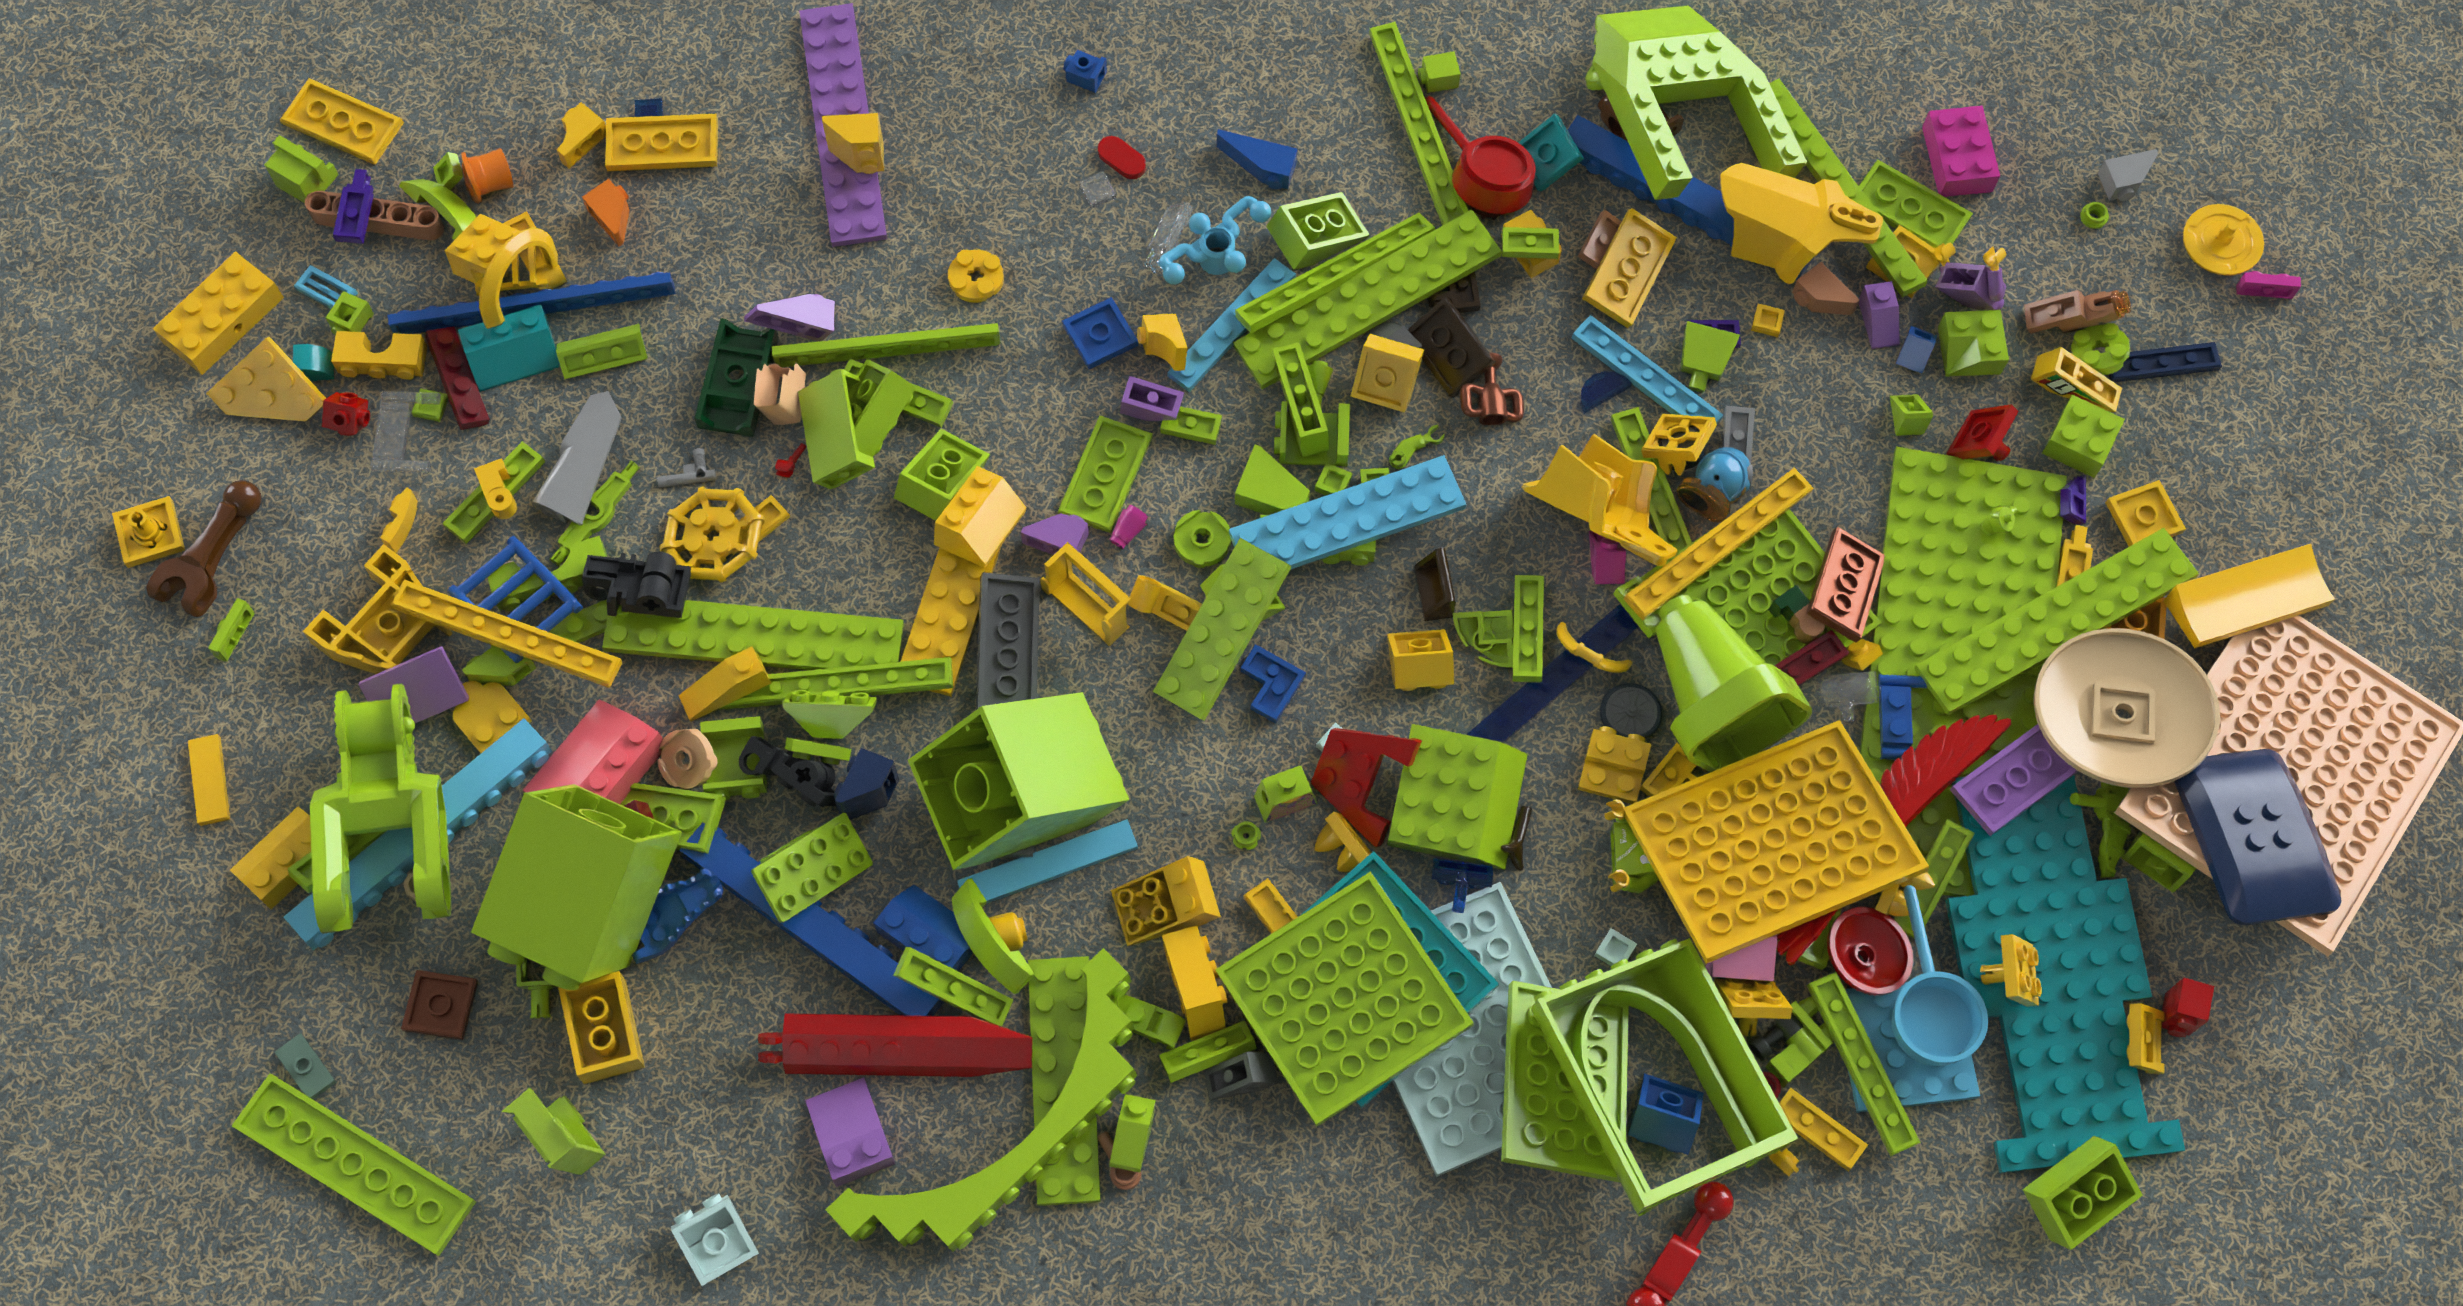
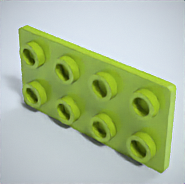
(811, 866)

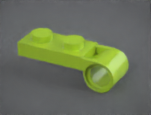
(1152, 1021)

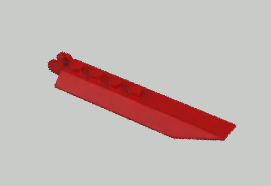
(896, 1046)

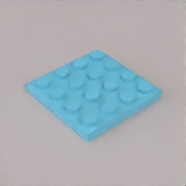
(1911, 1080)

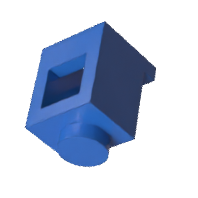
(1085, 70)

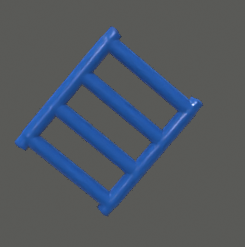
(532, 566)

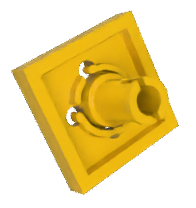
(146, 523)
(2016, 971)
(1753, 1000)

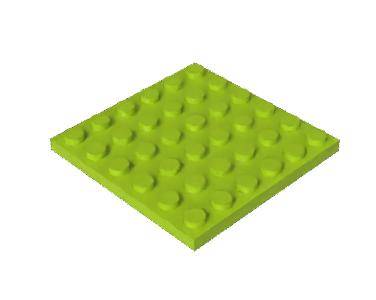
(1756, 575)
(1344, 998)

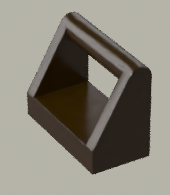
(1435, 586)

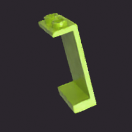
(831, 430)

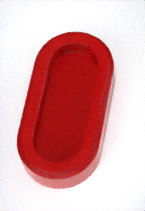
(1121, 157)

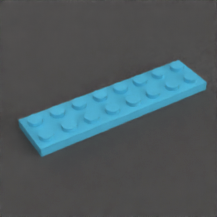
(1356, 514)

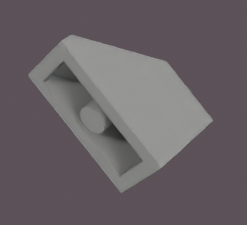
(2125, 174)

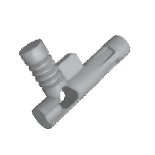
(690, 472)

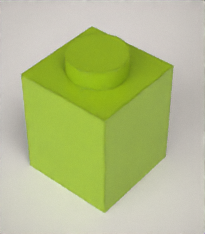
(1439, 72)

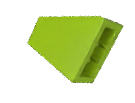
(1268, 485)

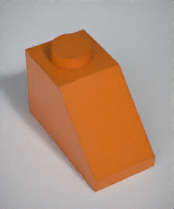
(609, 208)

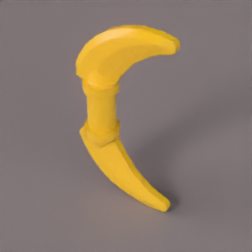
(1591, 656)

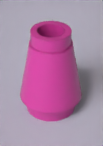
(1128, 526)

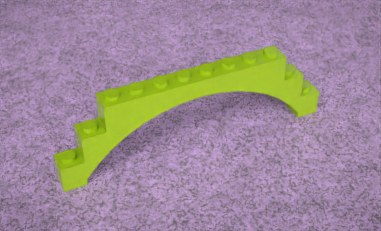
(964, 1206)

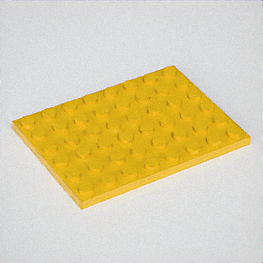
(1774, 841)

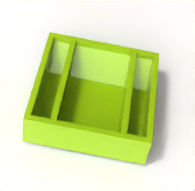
(1458, 797)

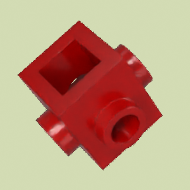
(345, 413)

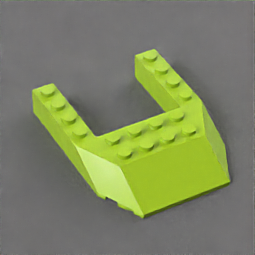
(1682, 57)

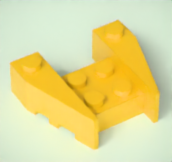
(378, 633)

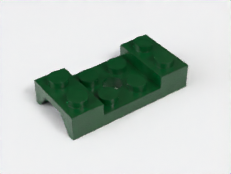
(728, 403)

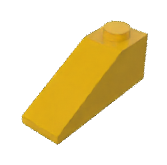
(725, 684)

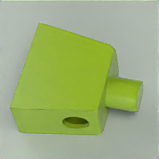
(1705, 353)

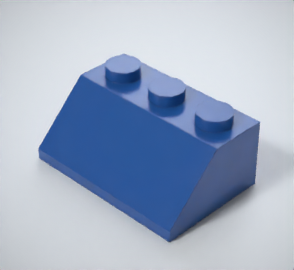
(925, 925)

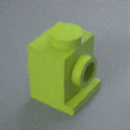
(349, 314)

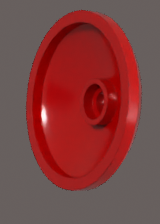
(1880, 943)

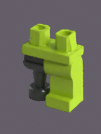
(1804, 1040)

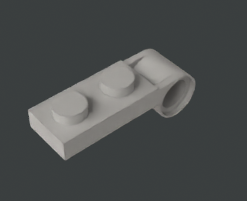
(1739, 432)

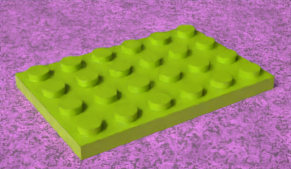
(1540, 1111)

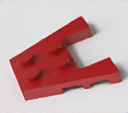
(1349, 770)

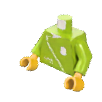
(1629, 863)

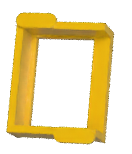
(1083, 602)

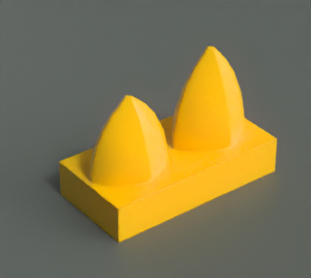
(1340, 832)
(1893, 900)

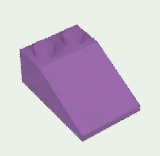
(850, 1132)

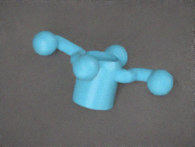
(1219, 236)

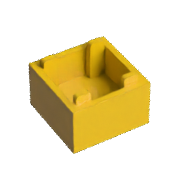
(1387, 373)

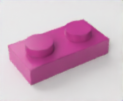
(2268, 285)

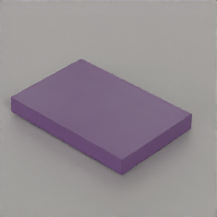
(428, 683)

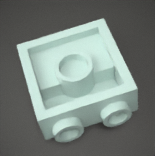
(713, 1238)

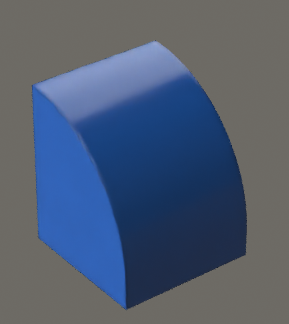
(1916, 349)

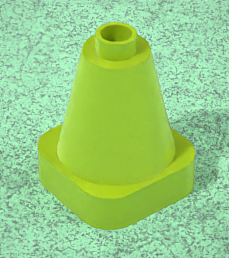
(1723, 689)

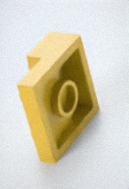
(1614, 765)

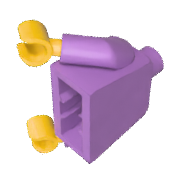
(1972, 284)

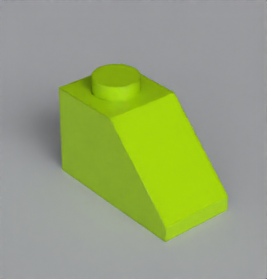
(1132, 1133)

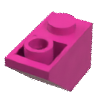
(1607, 560)

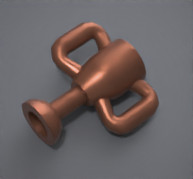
(1492, 401)

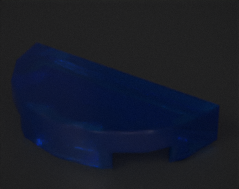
(1601, 388)

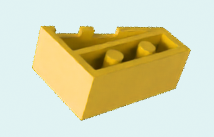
(1195, 981)

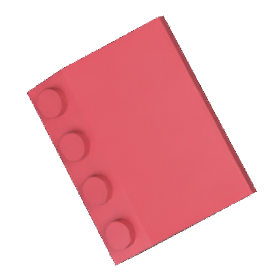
(602, 754)

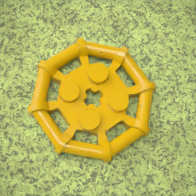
(706, 520)

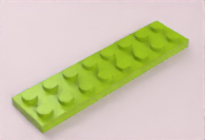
(1057, 1030)
(354, 1164)

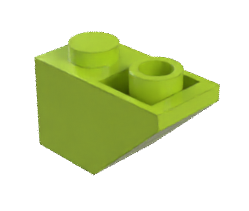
(497, 667)

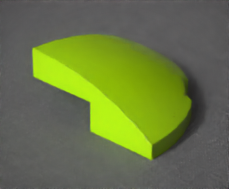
(1478, 630)

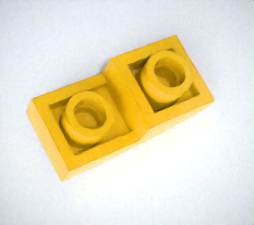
(403, 510)

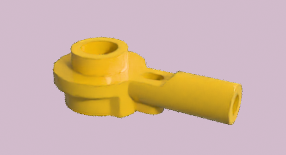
(1785, 1161)

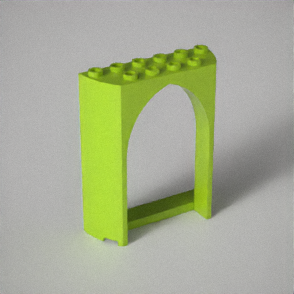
(1683, 998)

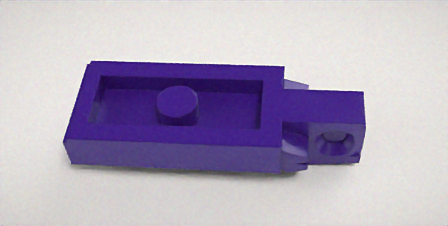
(354, 209)

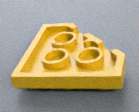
(267, 387)

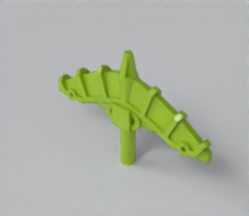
(2113, 827)

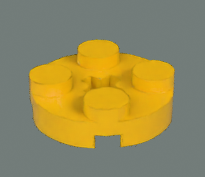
(975, 260)

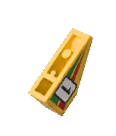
(2068, 376)

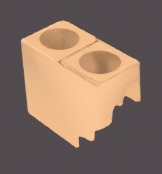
(766, 392)

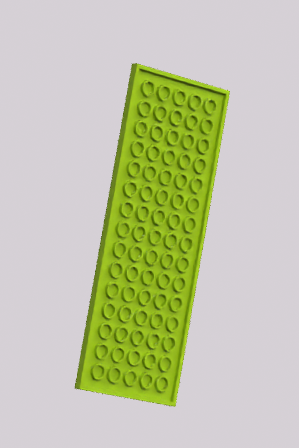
(1947, 580)

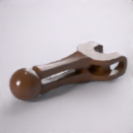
(199, 562)

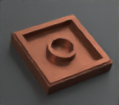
(439, 1004)

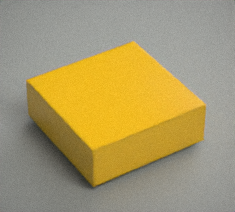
(1768, 320)

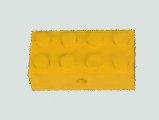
(218, 313)

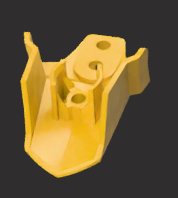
(1790, 220)
(1607, 493)

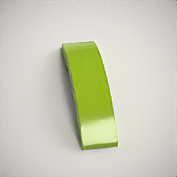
(443, 200)
(985, 942)

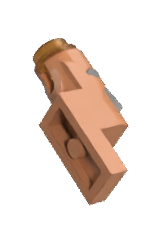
(2076, 311)

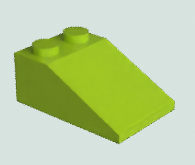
(1315, 229)
(938, 473)

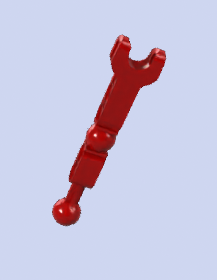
(1712, 1203)

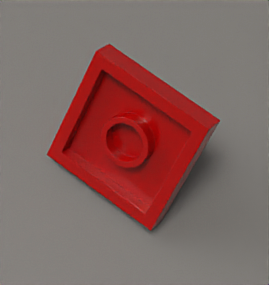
(1983, 433)

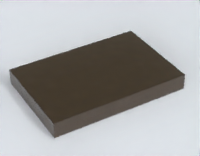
(1451, 347)

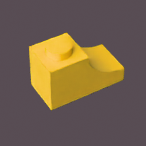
(583, 132)
(1163, 338)

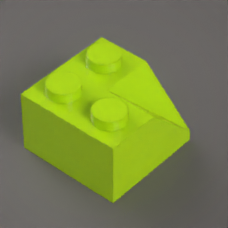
(1973, 343)

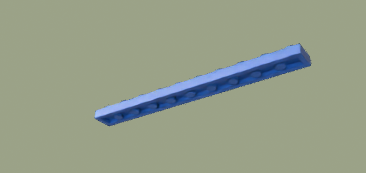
(552, 301)

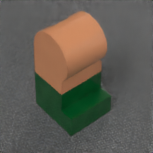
(1793, 607)

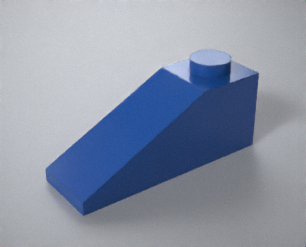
(1264, 160)

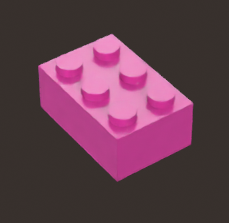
(1961, 151)

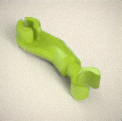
(1408, 446)

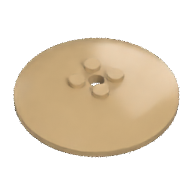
(2135, 671)

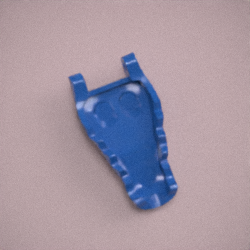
(675, 911)

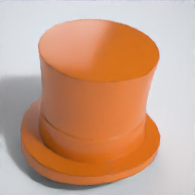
(486, 173)

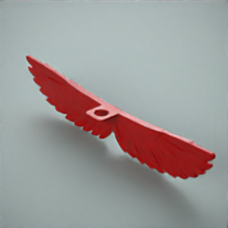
(1910, 788)

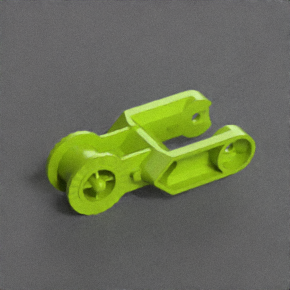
(377, 794)

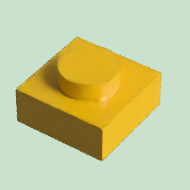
(1862, 654)

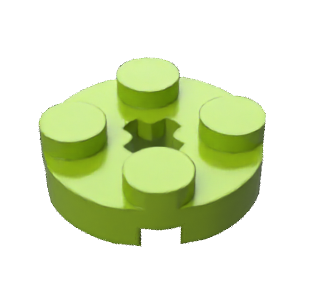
(2107, 336)
(1205, 523)

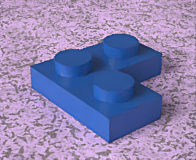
(1278, 679)

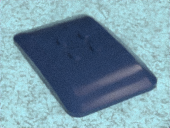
(2258, 838)

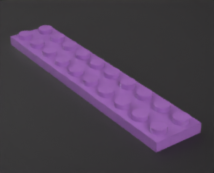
(839, 89)

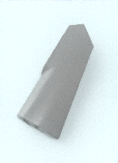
(581, 460)

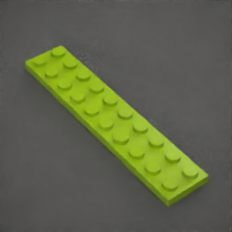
(1372, 295)
(2042, 625)
(778, 636)

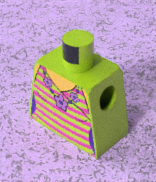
(1285, 793)

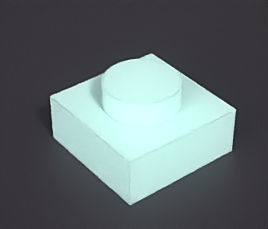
(1615, 948)

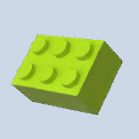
(2082, 1192)

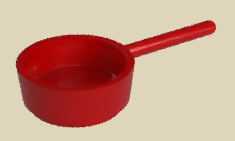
(1491, 171)

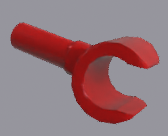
(786, 467)

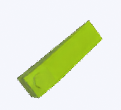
(1301, 400)

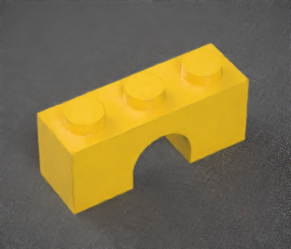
(402, 358)

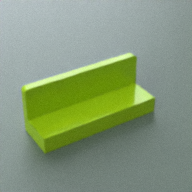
(601, 351)

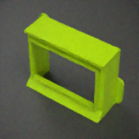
(556, 1132)

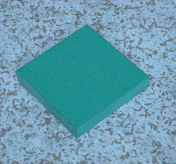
(1551, 151)

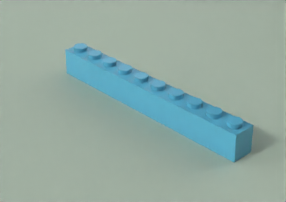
(464, 794)

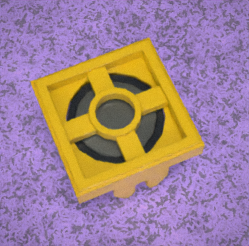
(1679, 441)

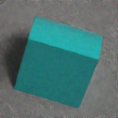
(314, 361)

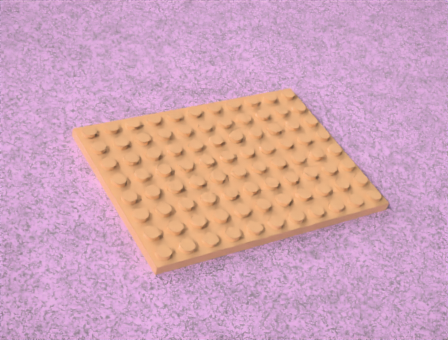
(2351, 739)

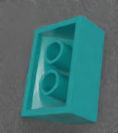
(510, 350)

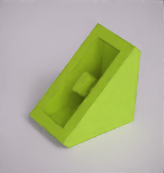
(1910, 414)

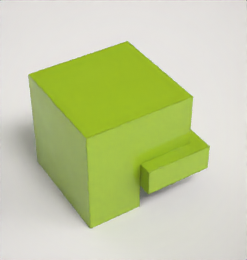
(298, 170)

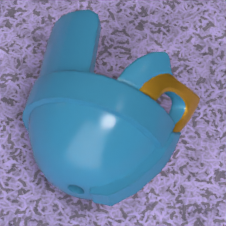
(1730, 467)

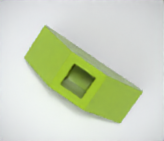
(828, 713)

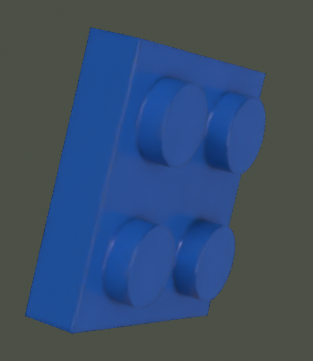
(1100, 333)

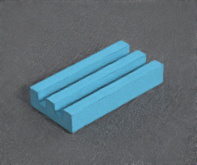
(305, 278)

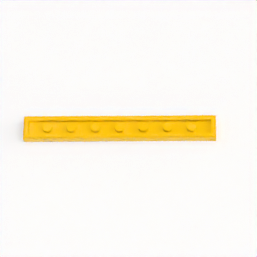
(1718, 544)
(506, 633)

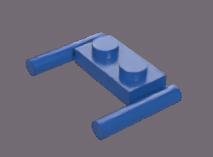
(1896, 713)

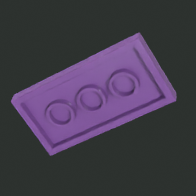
(2012, 781)

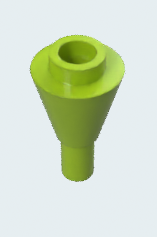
(1320, 376)

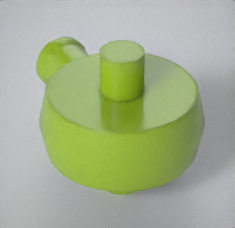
(2002, 518)

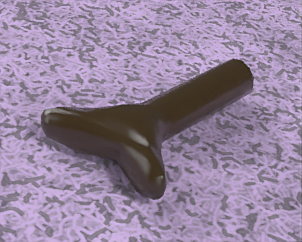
(1515, 847)

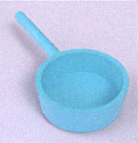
(1937, 1012)

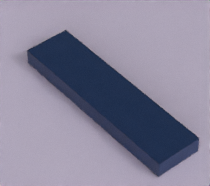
(2169, 362)

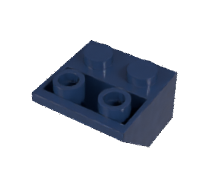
(867, 785)

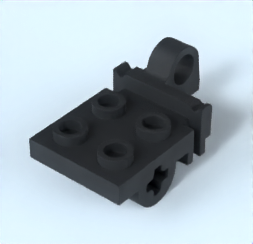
(639, 586)
(809, 777)

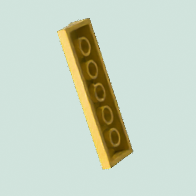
(2249, 596)

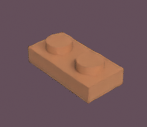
(1599, 239)

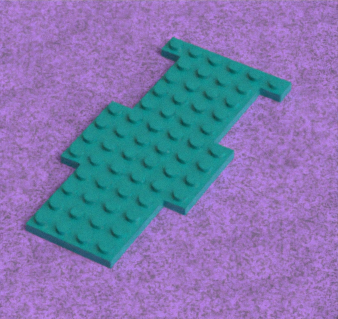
(2072, 1048)

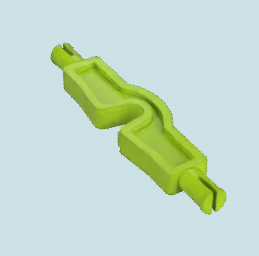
(605, 501)

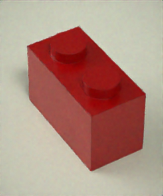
(2186, 1007)

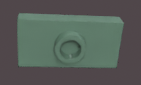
(305, 1066)

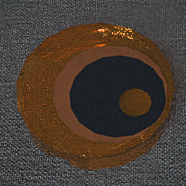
(1703, 500)

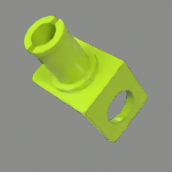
(539, 992)

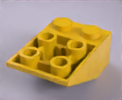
(1166, 901)

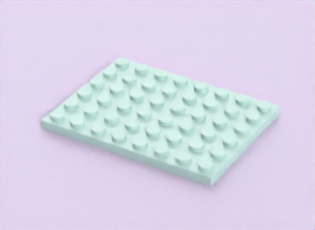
(1459, 1088)

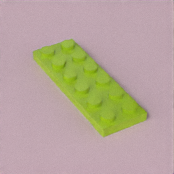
(1222, 629)

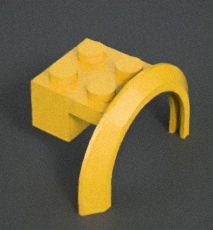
(488, 250)

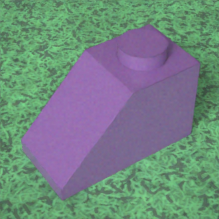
(1880, 314)
(1150, 401)
(1055, 532)

